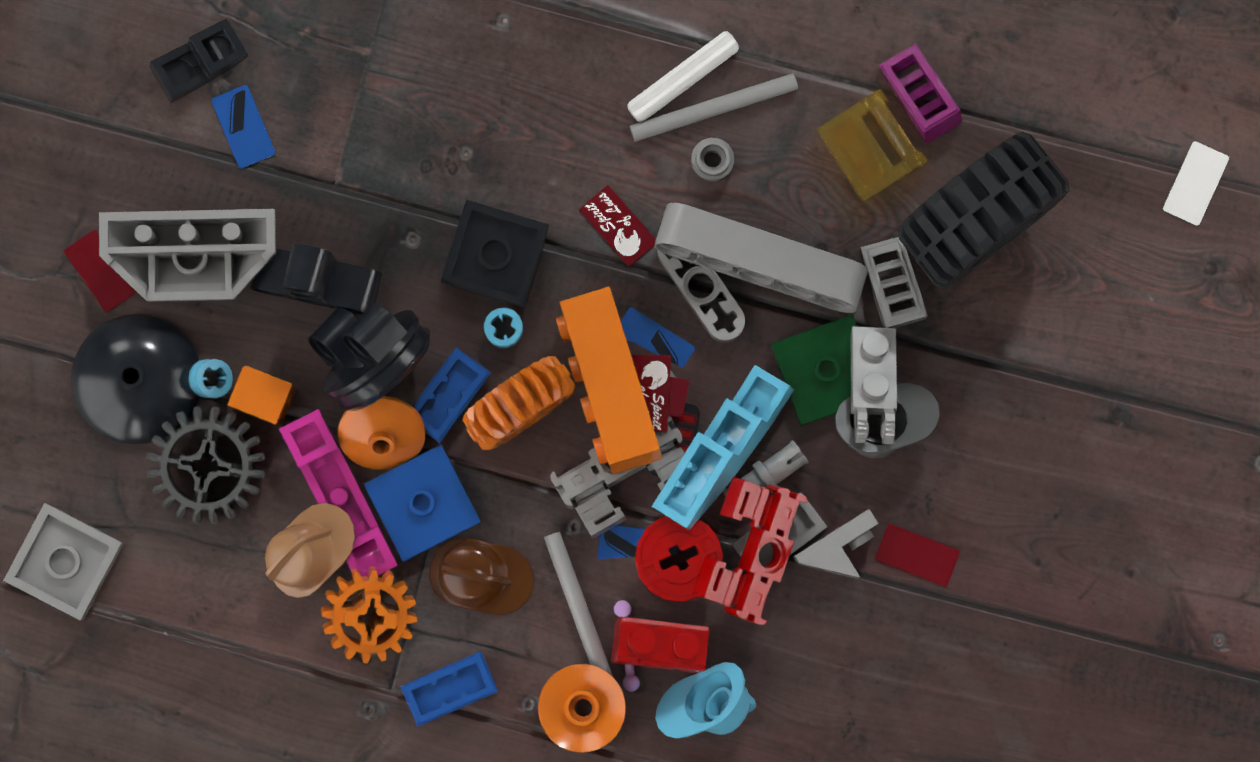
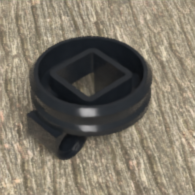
(368, 353)

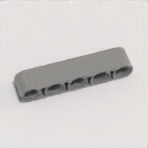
(761, 257)

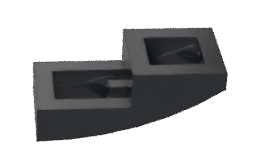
(198, 61)

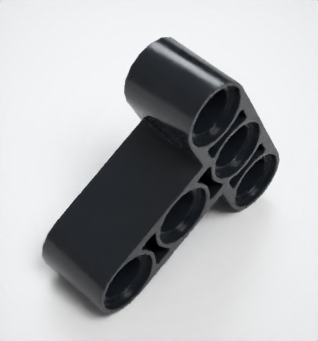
(318, 279)

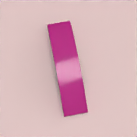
(335, 484)

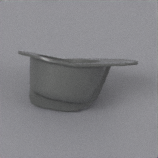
(914, 421)

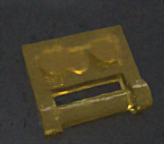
(859, 152)

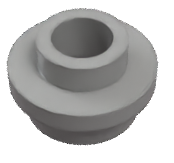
(716, 146)

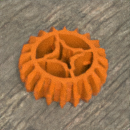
(518, 403)

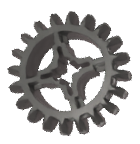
(199, 502)

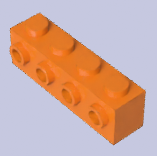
(610, 381)

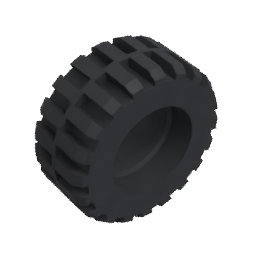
(983, 209)

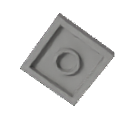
(63, 562)

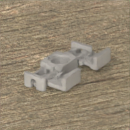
(586, 481)

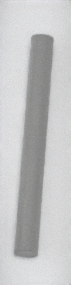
(713, 107)
(576, 601)

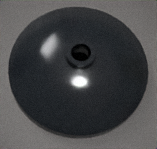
(139, 409)

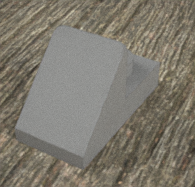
(828, 551)

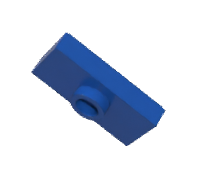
(450, 393)
(449, 688)

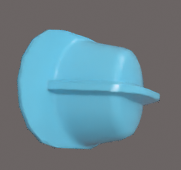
(705, 702)

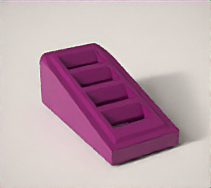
(937, 124)

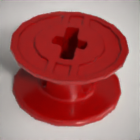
(655, 546)

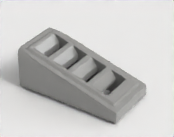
(902, 317)

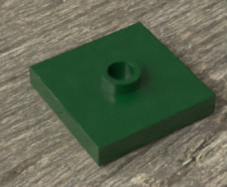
(817, 368)

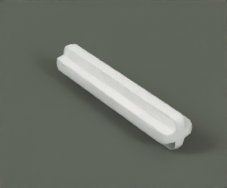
(683, 76)

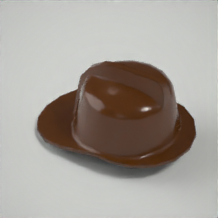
(481, 576)

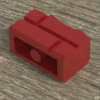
(660, 645)

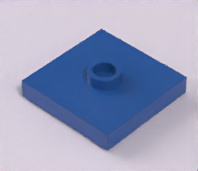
(422, 503)

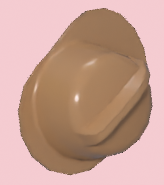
(310, 549)

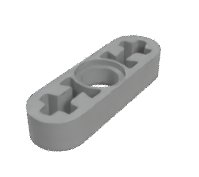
(710, 319)

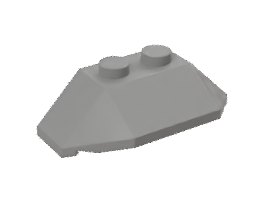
(188, 252)

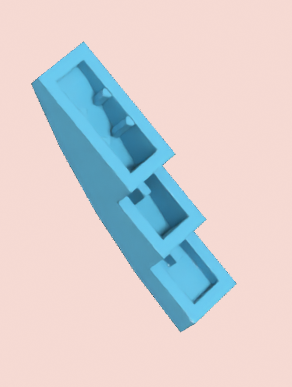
(723, 448)

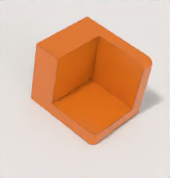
(262, 396)

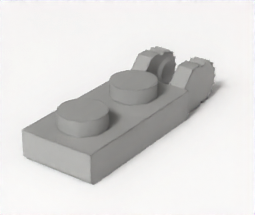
(873, 380)

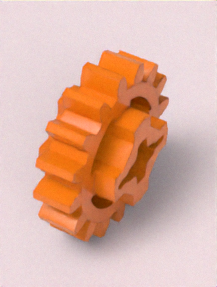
(386, 618)

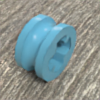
(516, 325)
(224, 378)

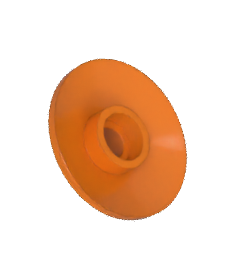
(383, 420)
(559, 713)

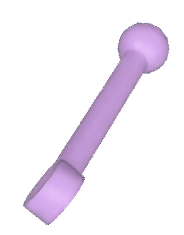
(630, 682)

